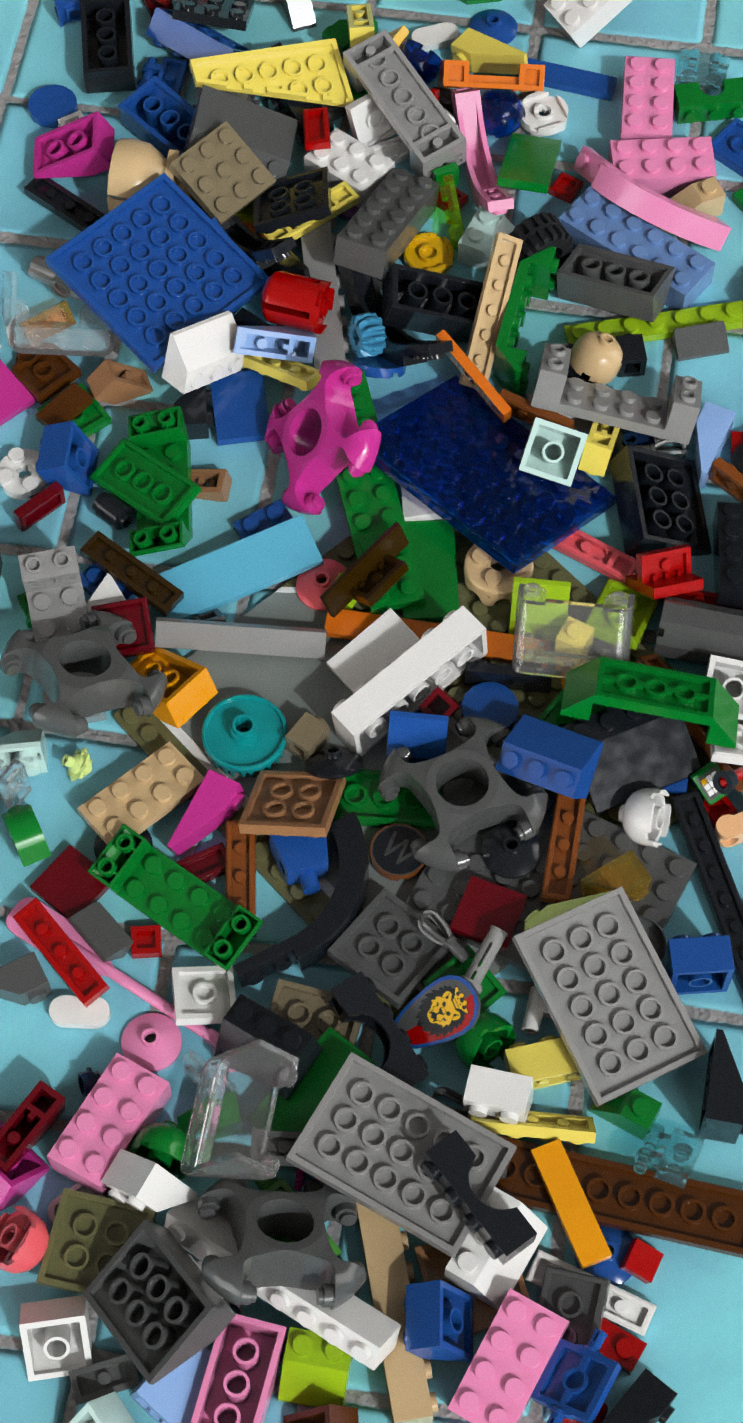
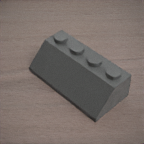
(614, 282)

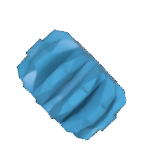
(367, 335)

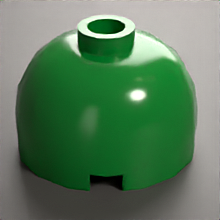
(485, 1040)
(161, 1144)

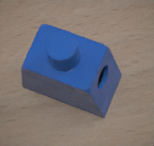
(301, 860)

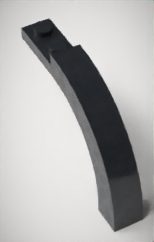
(260, 250)
(401, 349)
(340, 912)

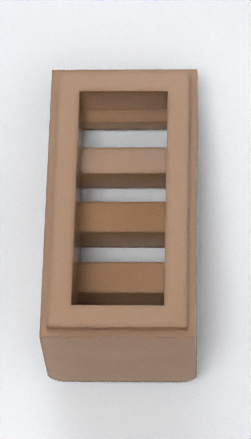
(218, 487)

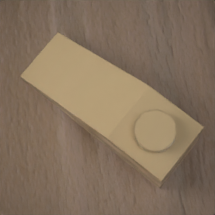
(702, 196)

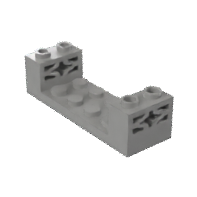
(405, 102)
(613, 407)
(55, 598)

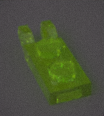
(453, 214)

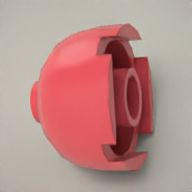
(22, 1240)

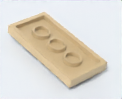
(142, 794)

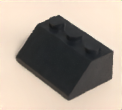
(251, 1021)

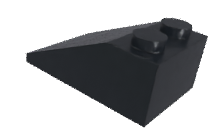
(723, 1094)

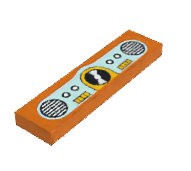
(477, 379)

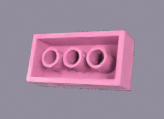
(647, 98)
(664, 163)
(108, 1121)
(508, 1362)
(241, 1372)

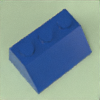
(550, 757)

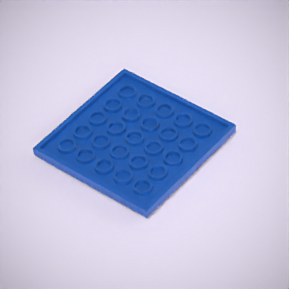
(156, 269)

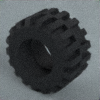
(541, 233)

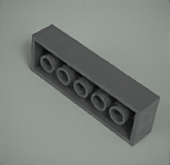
(386, 223)

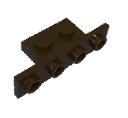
(370, 574)

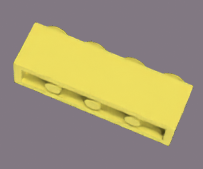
(544, 1061)

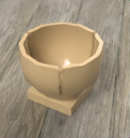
(135, 166)

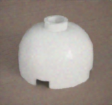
(646, 816)

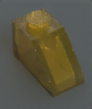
(624, 872)

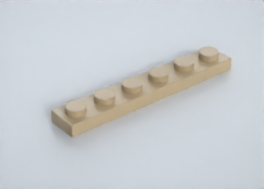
(492, 303)

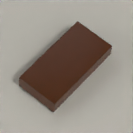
(65, 406)

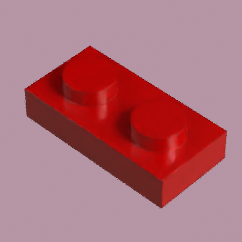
(621, 1346)

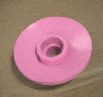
(156, 1054)

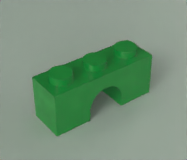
(693, 105)

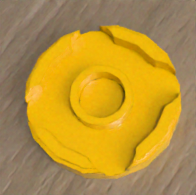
(429, 253)

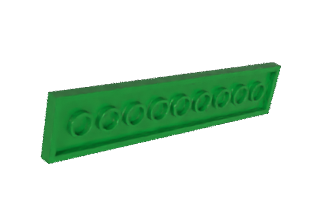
(371, 509)

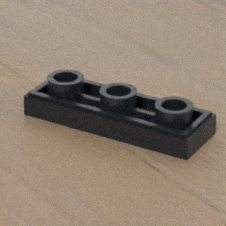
(504, 674)

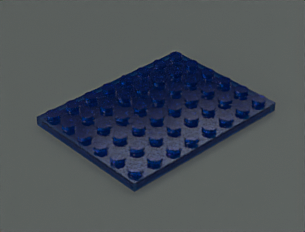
(466, 467)

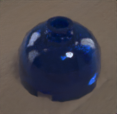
(424, 63)
(501, 112)

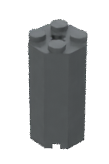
(698, 630)

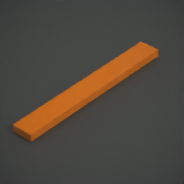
(351, 623)

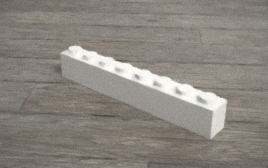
(350, 1327)

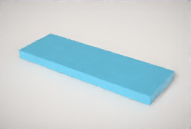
(244, 567)

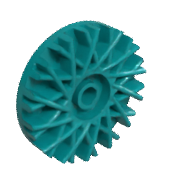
(244, 734)

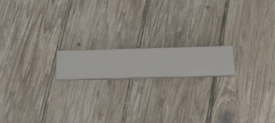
(240, 638)

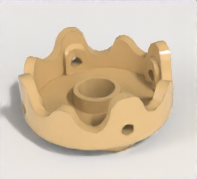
(487, 582)

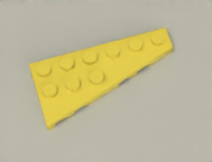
(291, 72)

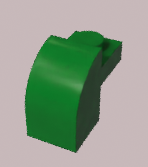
(26, 834)

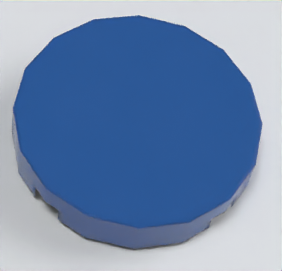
(50, 104)
(378, 367)
(491, 702)

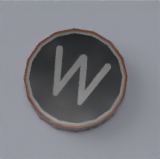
(392, 852)

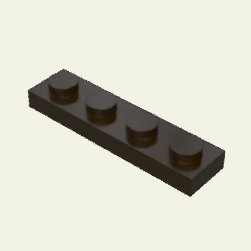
(132, 573)

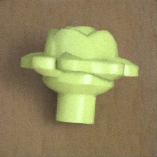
(78, 764)

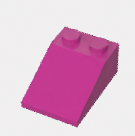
(75, 149)

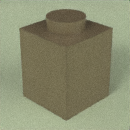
(307, 736)

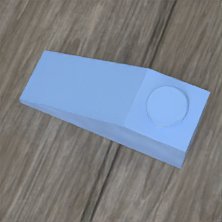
(275, 343)
(710, 436)

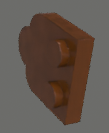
(45, 374)

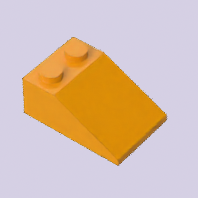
(187, 686)

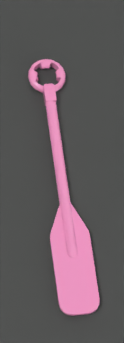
(107, 969)

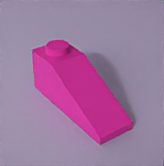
(210, 808)

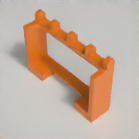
(456, 75)

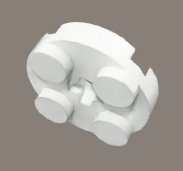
(544, 125)
(10, 467)

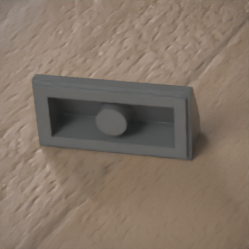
(700, 340)
(101, 932)

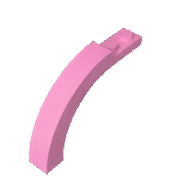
(478, 164)
(648, 204)

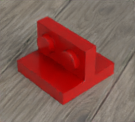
(665, 573)

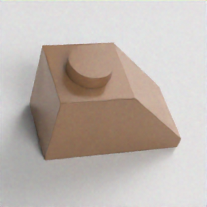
(118, 382)

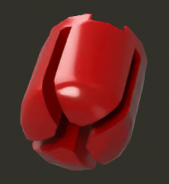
(297, 301)

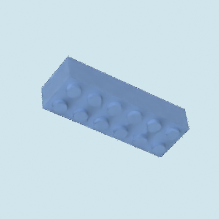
(607, 226)

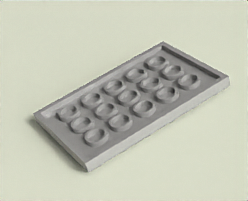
(609, 996)
(372, 1147)

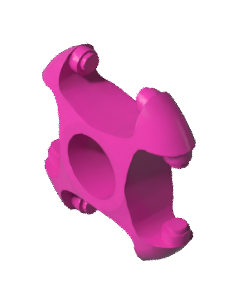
(322, 437)

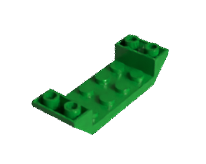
(533, 279)
(165, 438)
(652, 692)
(175, 898)

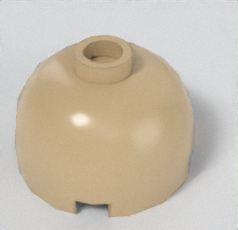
(597, 356)

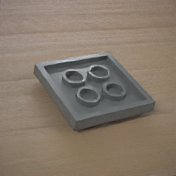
(388, 948)

